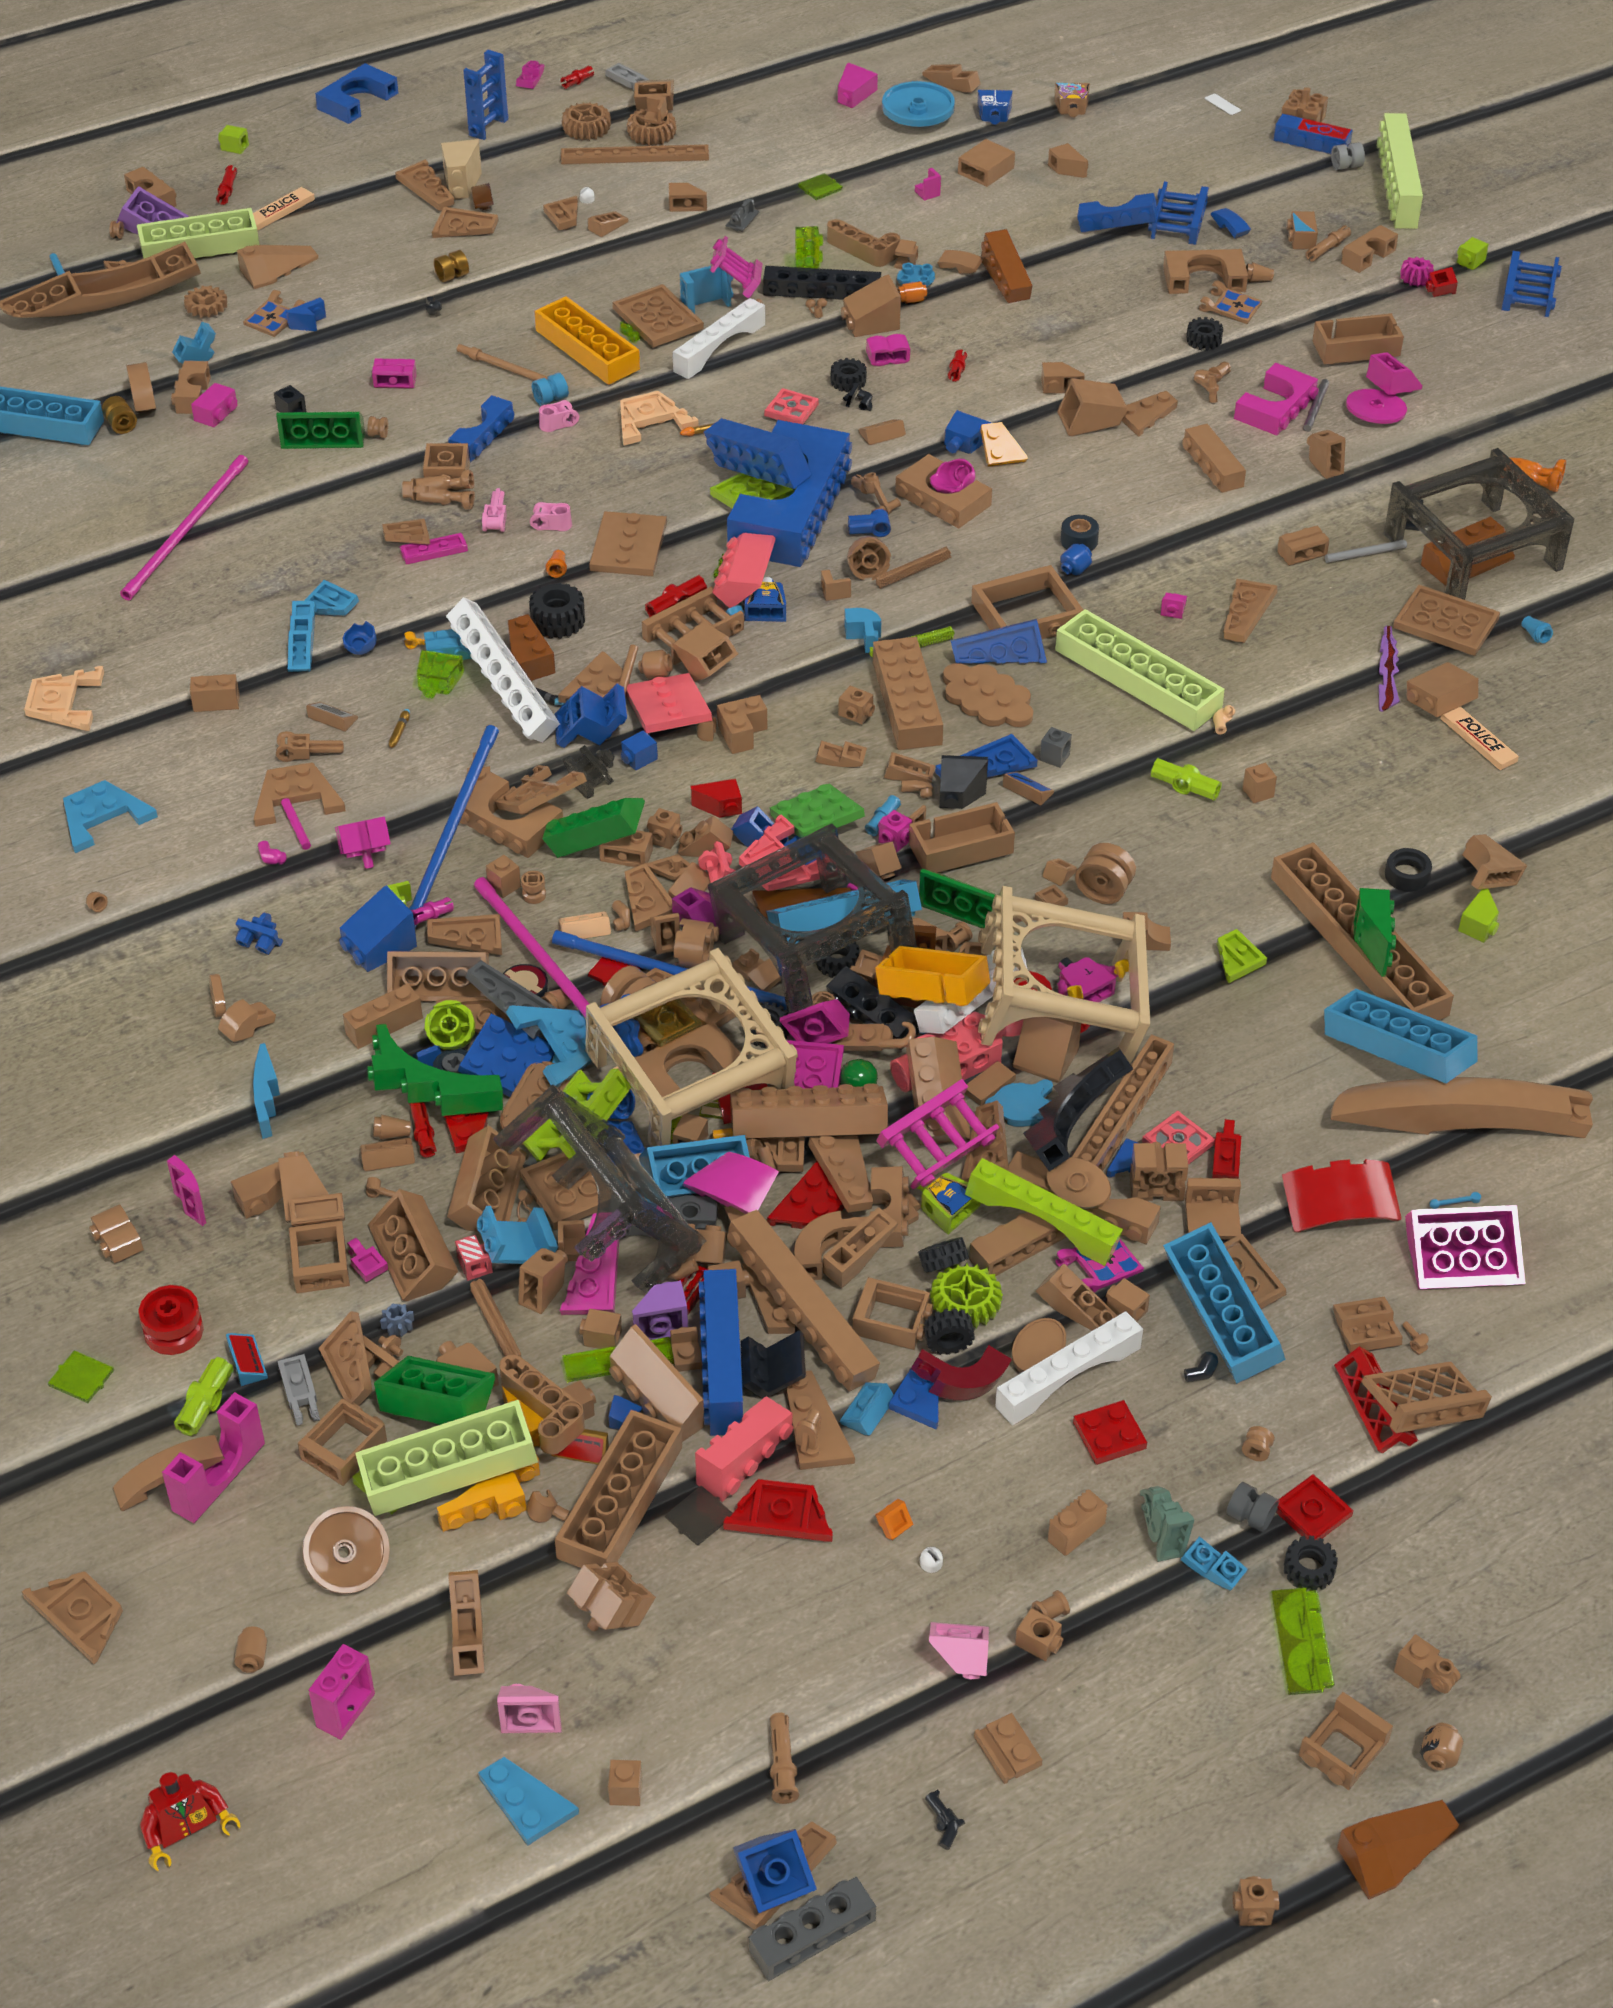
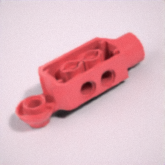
(972, 1054)

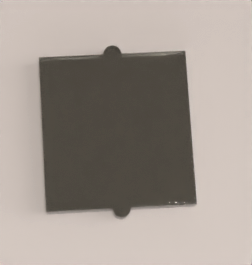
(698, 1515)

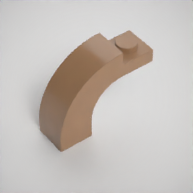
(141, 387)
(819, 1237)
(466, 1623)

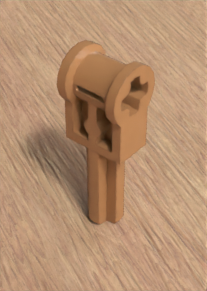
(301, 746)

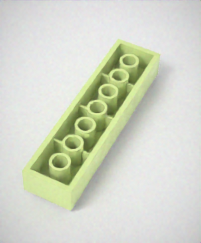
(1400, 171)
(1139, 669)

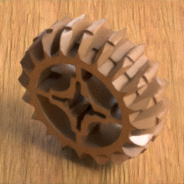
(586, 121)
(648, 132)

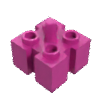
(363, 839)

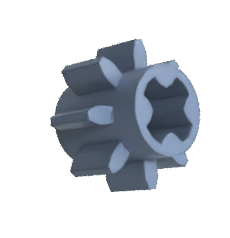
(397, 1320)

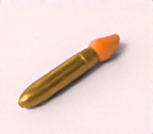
(690, 431)

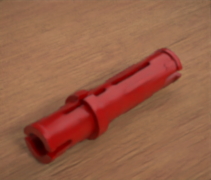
(225, 188)
(423, 1131)

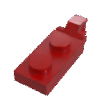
(1227, 1152)

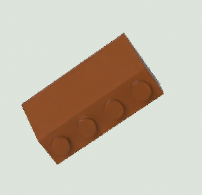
(1439, 564)

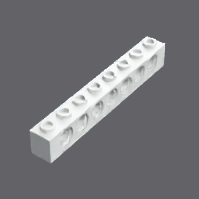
(502, 670)

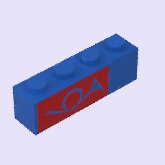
(1310, 133)

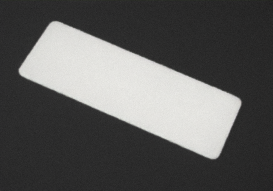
(1223, 104)

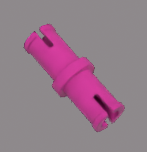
(432, 910)

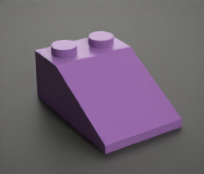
(146, 208)

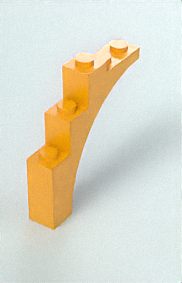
(496, 1494)

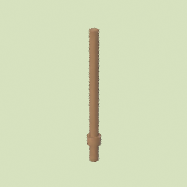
(477, 354)

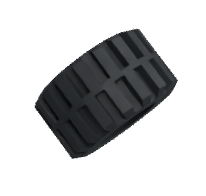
(557, 610)

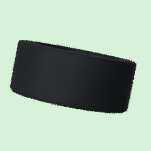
(1404, 881)

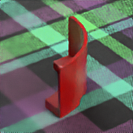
(1340, 1193)

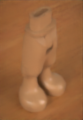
(435, 489)

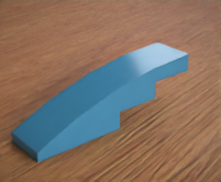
(301, 636)
(265, 1088)

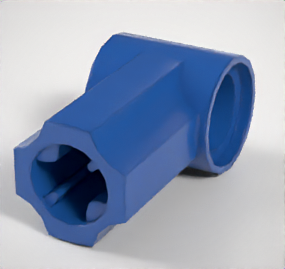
(875, 523)

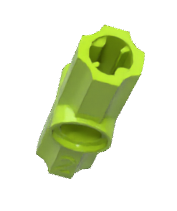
(1186, 779)
(203, 1396)

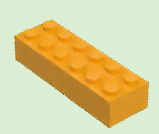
(587, 340)

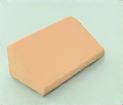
(586, 925)

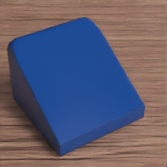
(619, 1411)

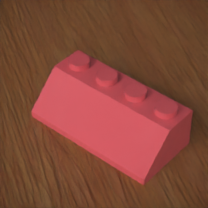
(743, 567)

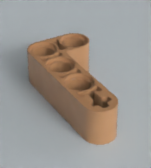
(861, 244)
(546, 1400)

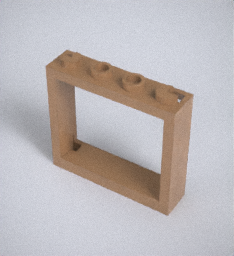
(1023, 583)

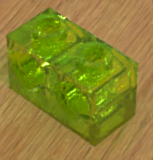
(808, 248)

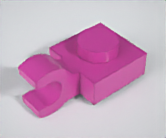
(366, 1262)

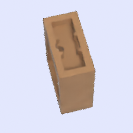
(333, 1274)
(897, 1296)
(325, 1461)

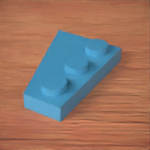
(526, 1800)

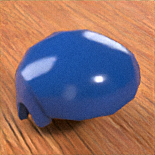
(360, 638)

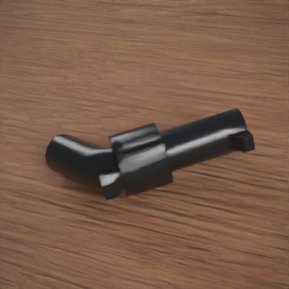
(946, 1819)

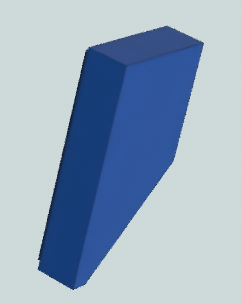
(1123, 1159)

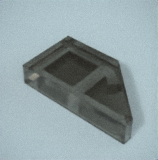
(586, 788)

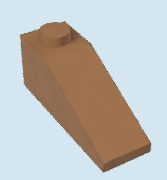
(258, 1190)
(858, 1247)

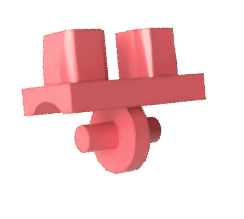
(716, 862)

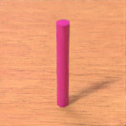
(295, 823)

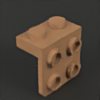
(1214, 1202)

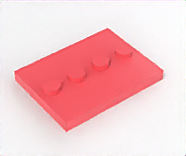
(668, 703)

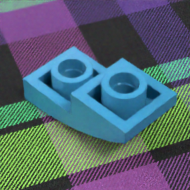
(1209, 1563)

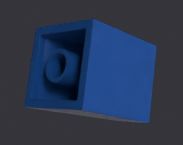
(378, 927)

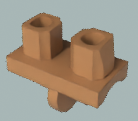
(385, 1354)

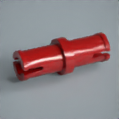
(577, 77)
(957, 365)

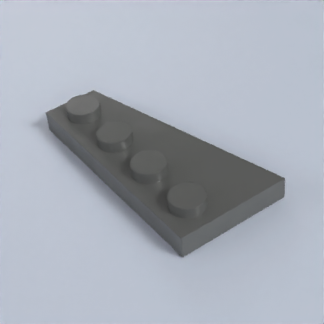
(505, 991)

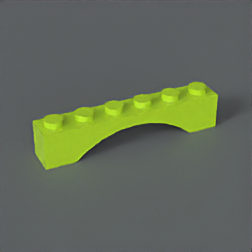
(1088, 1232)

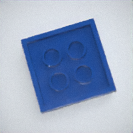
(504, 1052)

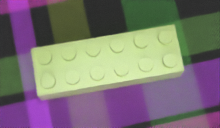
(203, 234)
(446, 1457)

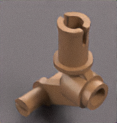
(1210, 377)
(870, 485)

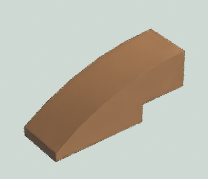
(952, 77)

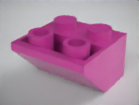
(1391, 375)

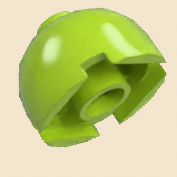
(450, 1025)

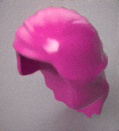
(953, 476)

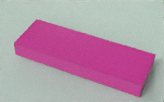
(437, 548)

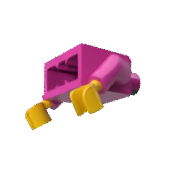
(1089, 979)

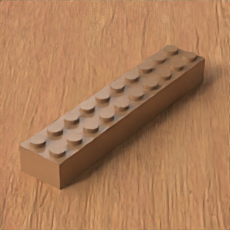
(1330, 906)

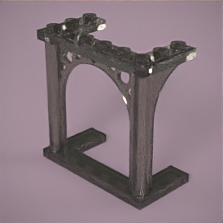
(1494, 475)
(835, 862)
(617, 1201)

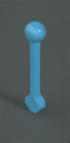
(1475, 1198)

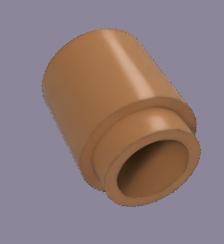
(251, 1649)

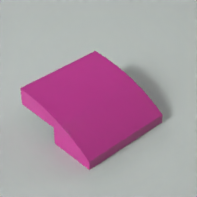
(186, 1189)

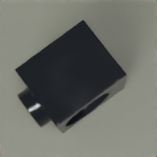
(289, 400)

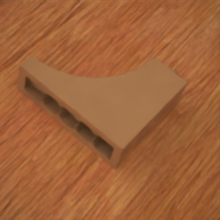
(1493, 862)

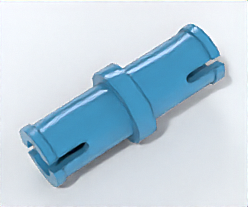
(892, 803)

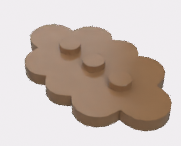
(988, 695)

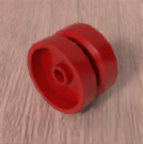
(171, 1319)

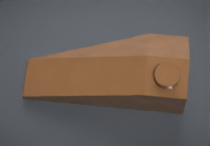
(266, 263)

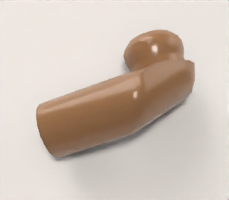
(917, 785)

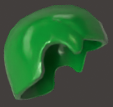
(858, 1073)

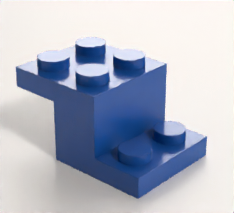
(591, 715)

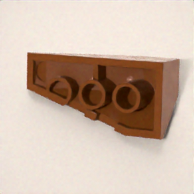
(1393, 1844)

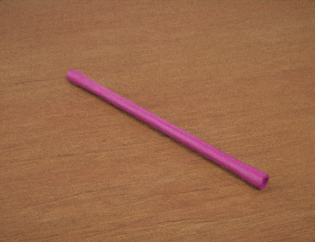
(135, 584)
(489, 894)

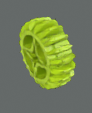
(982, 1292)

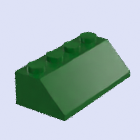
(321, 430)
(593, 826)
(954, 898)
(433, 1390)

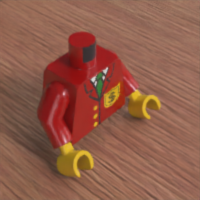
(178, 1811)

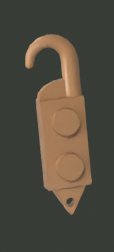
(874, 1037)

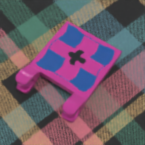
(1120, 1266)

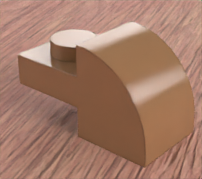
(243, 1018)

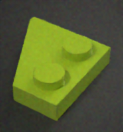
(1238, 955)

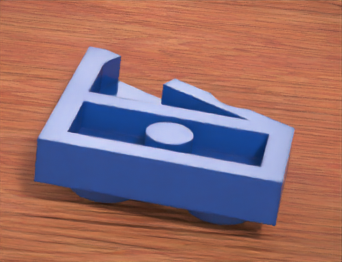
(916, 1401)

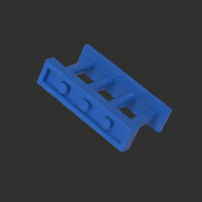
(496, 93)
(1194, 219)
(1515, 276)

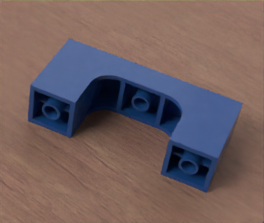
(800, 516)

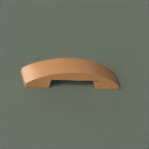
(148, 1474)

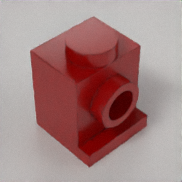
(1442, 282)

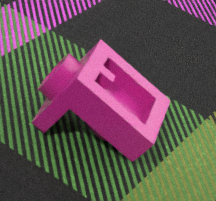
(1173, 605)

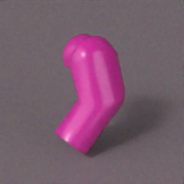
(269, 855)

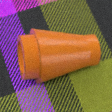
(556, 564)

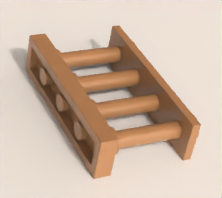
(686, 611)

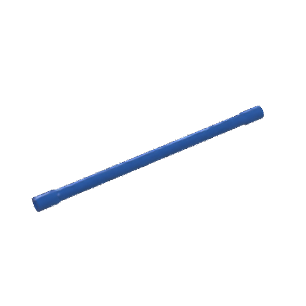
(486, 743)
(574, 942)

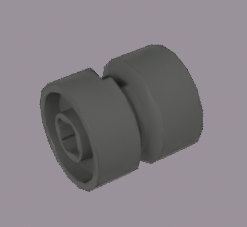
(1254, 1507)

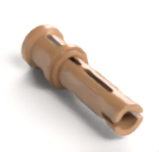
(782, 1770)

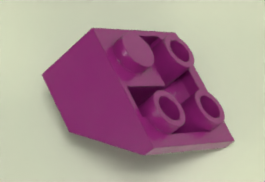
(693, 905)

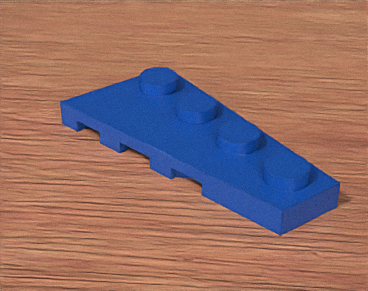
(1006, 644)
(1003, 756)

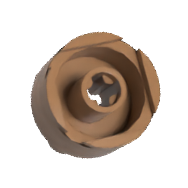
(694, 942)

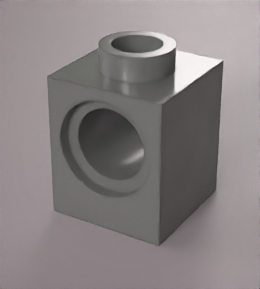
(1055, 747)

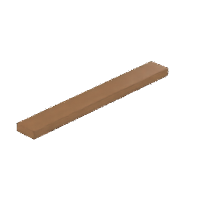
(635, 154)

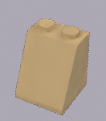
(461, 166)

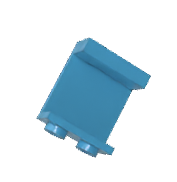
(705, 286)
(515, 1241)

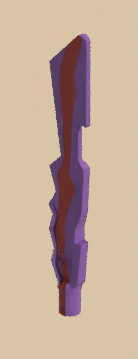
(1387, 692)

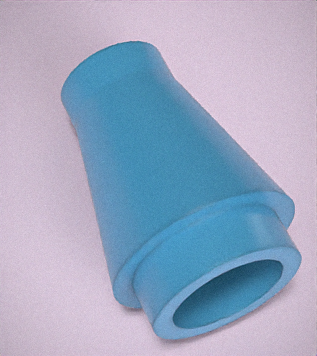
(1538, 630)

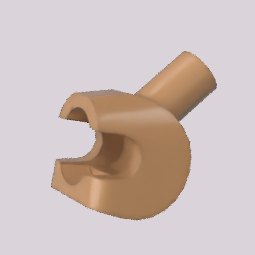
(706, 730)
(543, 1508)

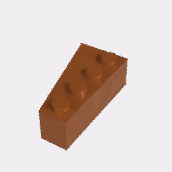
(1005, 266)

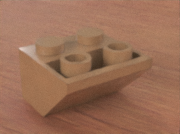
(653, 87)
(704, 650)

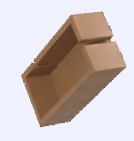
(1357, 338)
(962, 838)

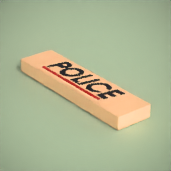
(282, 207)
(1480, 738)

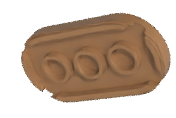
(526, 1092)

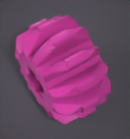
(1416, 271)

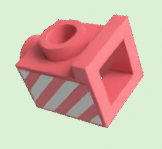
(473, 1257)

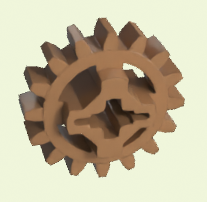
(205, 301)

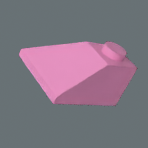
(962, 1647)
(528, 1710)

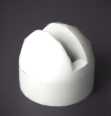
(586, 195)
(927, 1561)

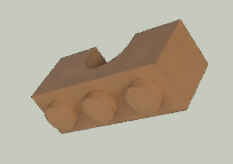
(152, 184)
(1360, 252)
(192, 380)
(889, 1188)

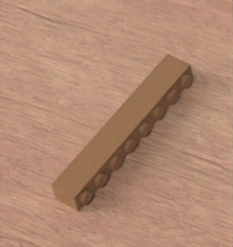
(803, 1300)

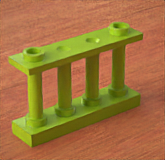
(603, 1102)

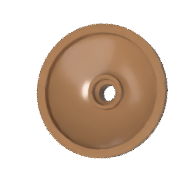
(360, 1535)

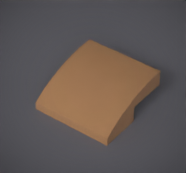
(1367, 1324)

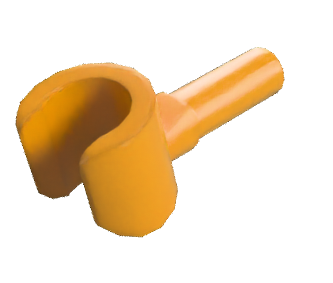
(411, 641)

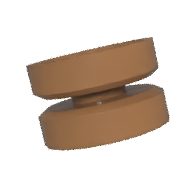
(1105, 873)
(625, 981)

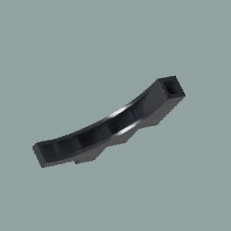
(1075, 1094)

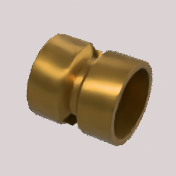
(452, 265)
(119, 415)

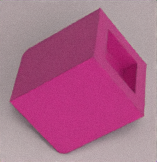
(930, 187)

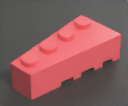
(742, 1448)

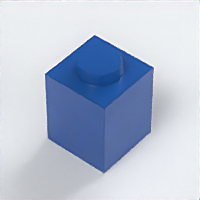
(639, 750)

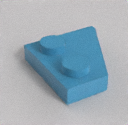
(332, 599)

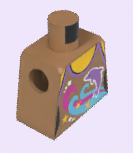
(1072, 98)

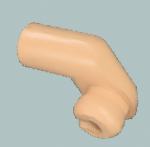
(1221, 717)

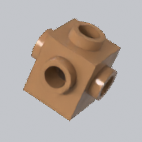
(856, 704)
(665, 828)
(1255, 1901)

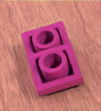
(530, 74)

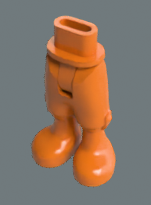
(1547, 477)

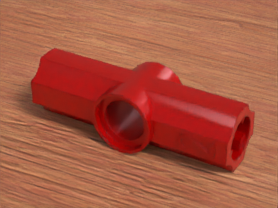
(674, 594)

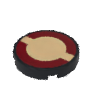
(529, 977)

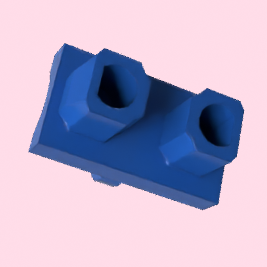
(259, 929)

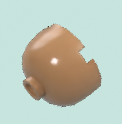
(868, 557)

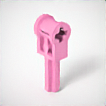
(495, 513)

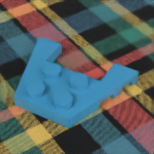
(97, 805)
(565, 1034)

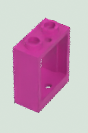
(333, 1695)

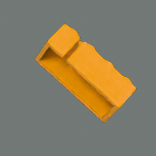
(933, 975)

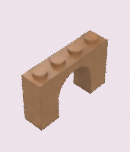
(1224, 262)
(953, 508)
(520, 835)
(702, 1045)

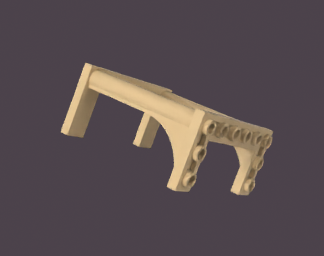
(720, 983)
(1020, 1002)

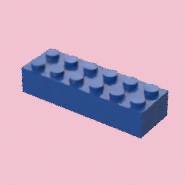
(757, 453)
(720, 1350)

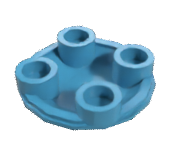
(916, 273)

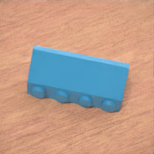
(677, 1162)

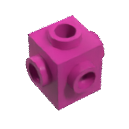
(894, 828)

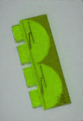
(1302, 1641)

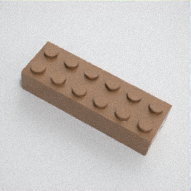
(907, 693)
(809, 1111)
(619, 1491)

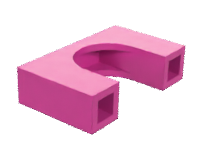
(1276, 415)
(195, 1489)

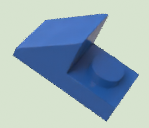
(305, 315)

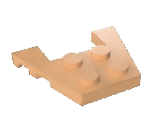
(649, 410)
(53, 698)

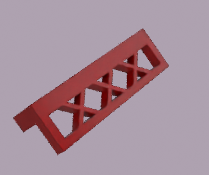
(1368, 1365)

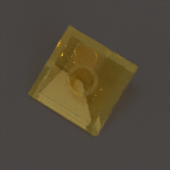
(668, 1021)

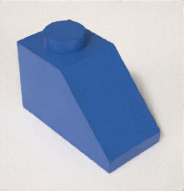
(751, 826)

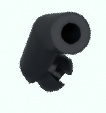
(432, 305)
(1204, 1370)

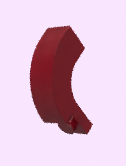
(962, 1382)

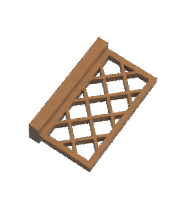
(1432, 1410)

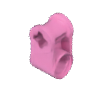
(554, 416)
(554, 516)

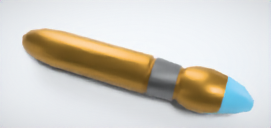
(399, 728)

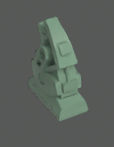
(1166, 1523)

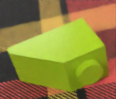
(1480, 917)

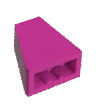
(856, 85)

